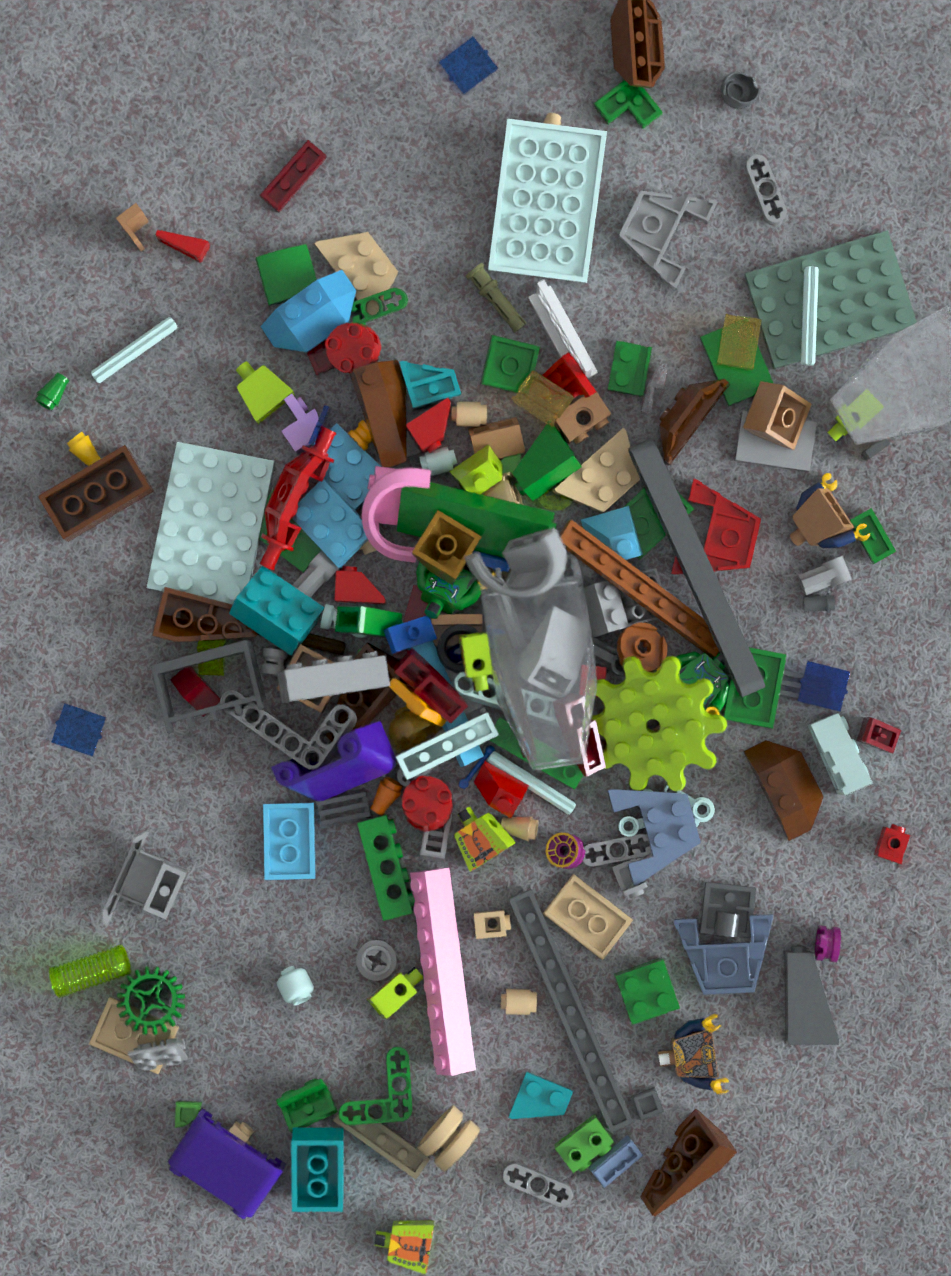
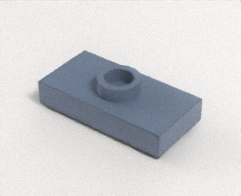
(615, 1161)

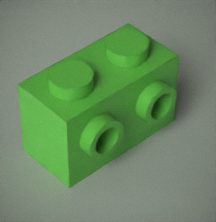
(584, 1144)

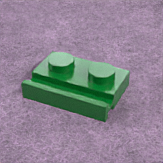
(629, 368)

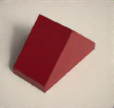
(195, 689)
(878, 734)

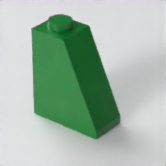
(545, 464)
(365, 620)

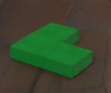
(629, 98)

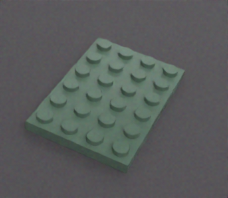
(856, 300)

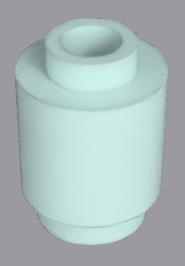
(438, 461)

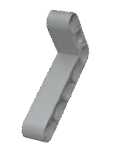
(286, 734)

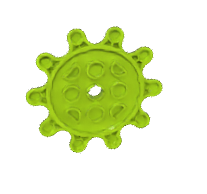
(677, 709)

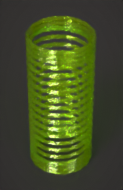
(123, 969)

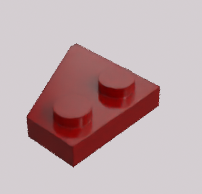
(570, 377)

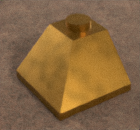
(445, 546)

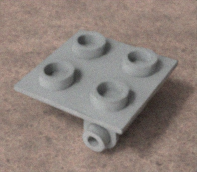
(148, 1057)

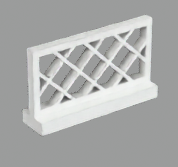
(559, 327)

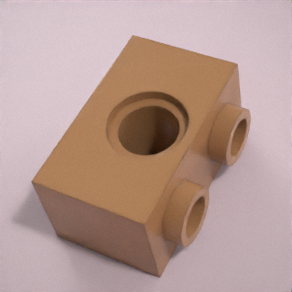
(593, 407)

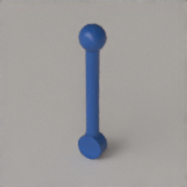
(464, 783)

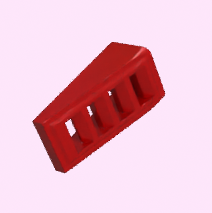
(189, 246)

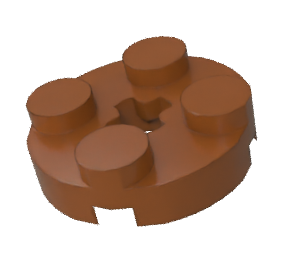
(651, 639)

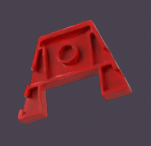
(730, 531)

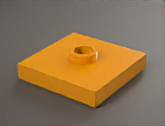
(415, 703)

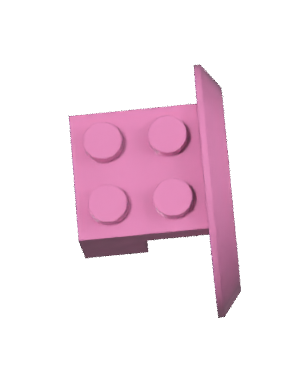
(383, 506)

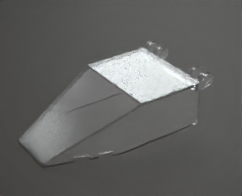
(901, 384)
(544, 668)

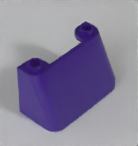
(364, 756)
(225, 1165)

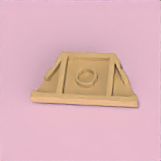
(362, 263)
(602, 476)

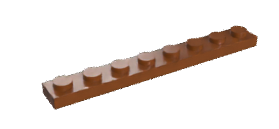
(638, 586)

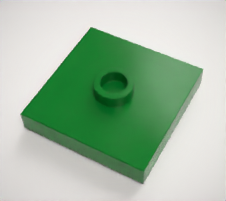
(508, 363)

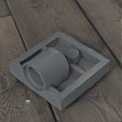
(727, 909)

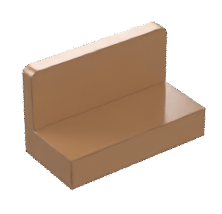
(131, 221)
(502, 437)
(445, 621)

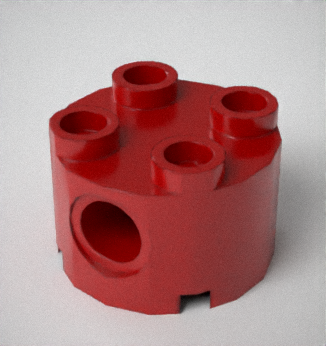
(352, 347)
(427, 803)

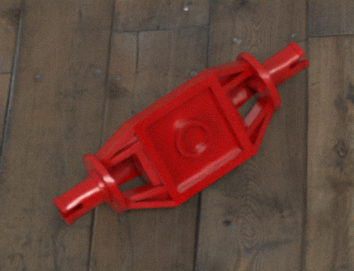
(287, 492)

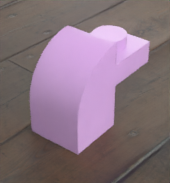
(302, 429)

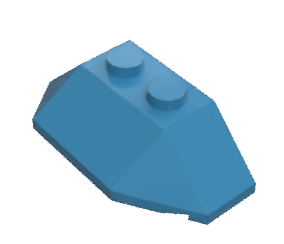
(311, 314)

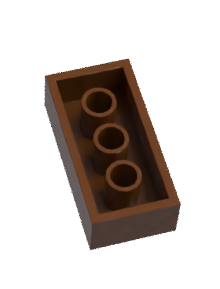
(96, 493)

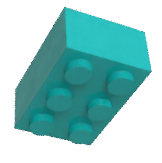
(276, 610)
(317, 1169)

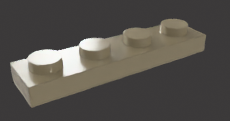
(386, 1143)

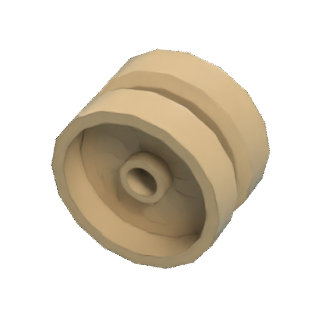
(451, 1140)

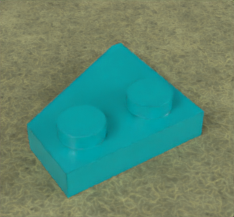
(428, 383)
(539, 1098)

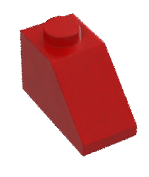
(430, 427)
(356, 588)
(500, 789)

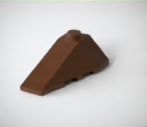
(383, 403)
(195, 618)
(371, 702)
(694, 1158)

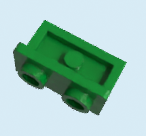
(307, 1104)

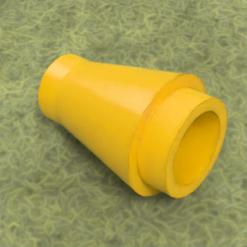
(83, 449)

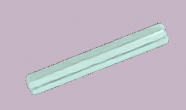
(809, 317)
(134, 349)
(535, 784)

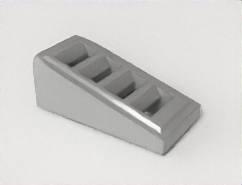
(431, 855)

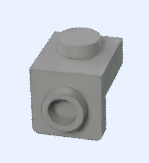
(624, 880)

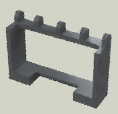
(194, 659)

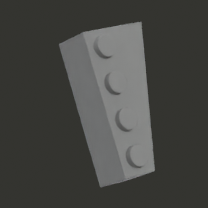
(333, 678)

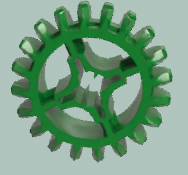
(144, 1012)

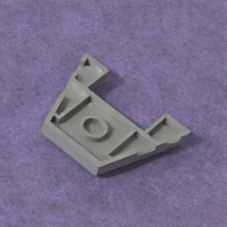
(653, 225)

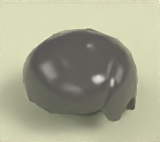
(739, 90)

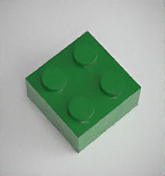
(647, 990)

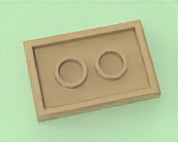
(587, 916)
(118, 1039)

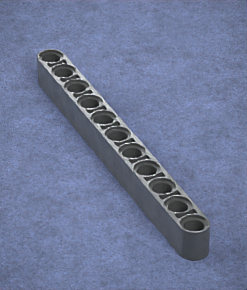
(696, 568)

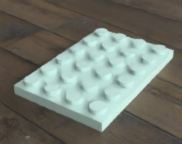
(547, 200)
(210, 522)

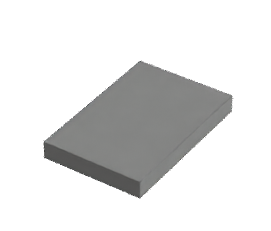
(763, 452)

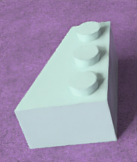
(839, 754)

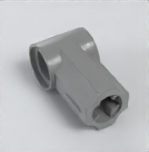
(320, 571)
(829, 574)

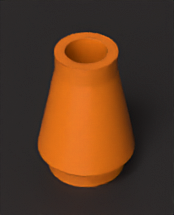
(386, 794)

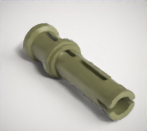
(489, 289)

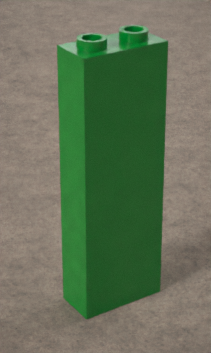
(487, 516)

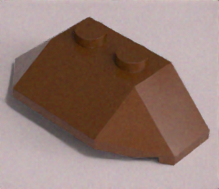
(637, 42)
(687, 415)
(786, 785)

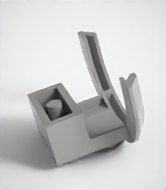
(534, 562)
(146, 882)

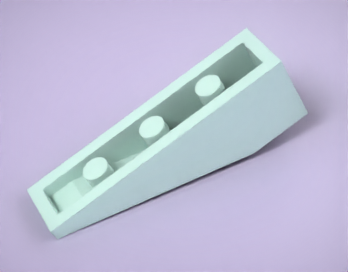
(446, 745)

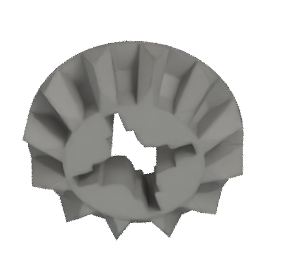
(365, 964)

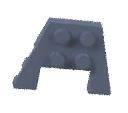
(667, 825)
(726, 966)

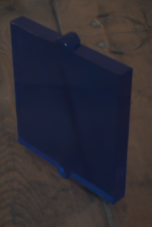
(468, 65)
(321, 422)
(823, 686)
(78, 729)

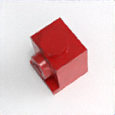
(884, 848)

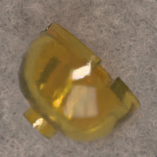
(409, 729)

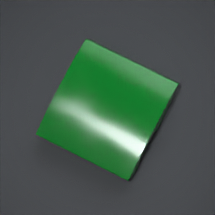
(285, 273)

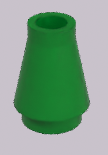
(52, 392)

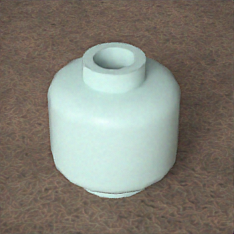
(295, 985)

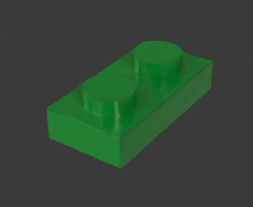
(878, 544)

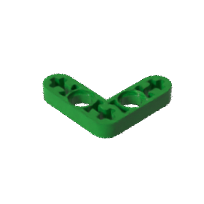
(392, 307)
(386, 1104)

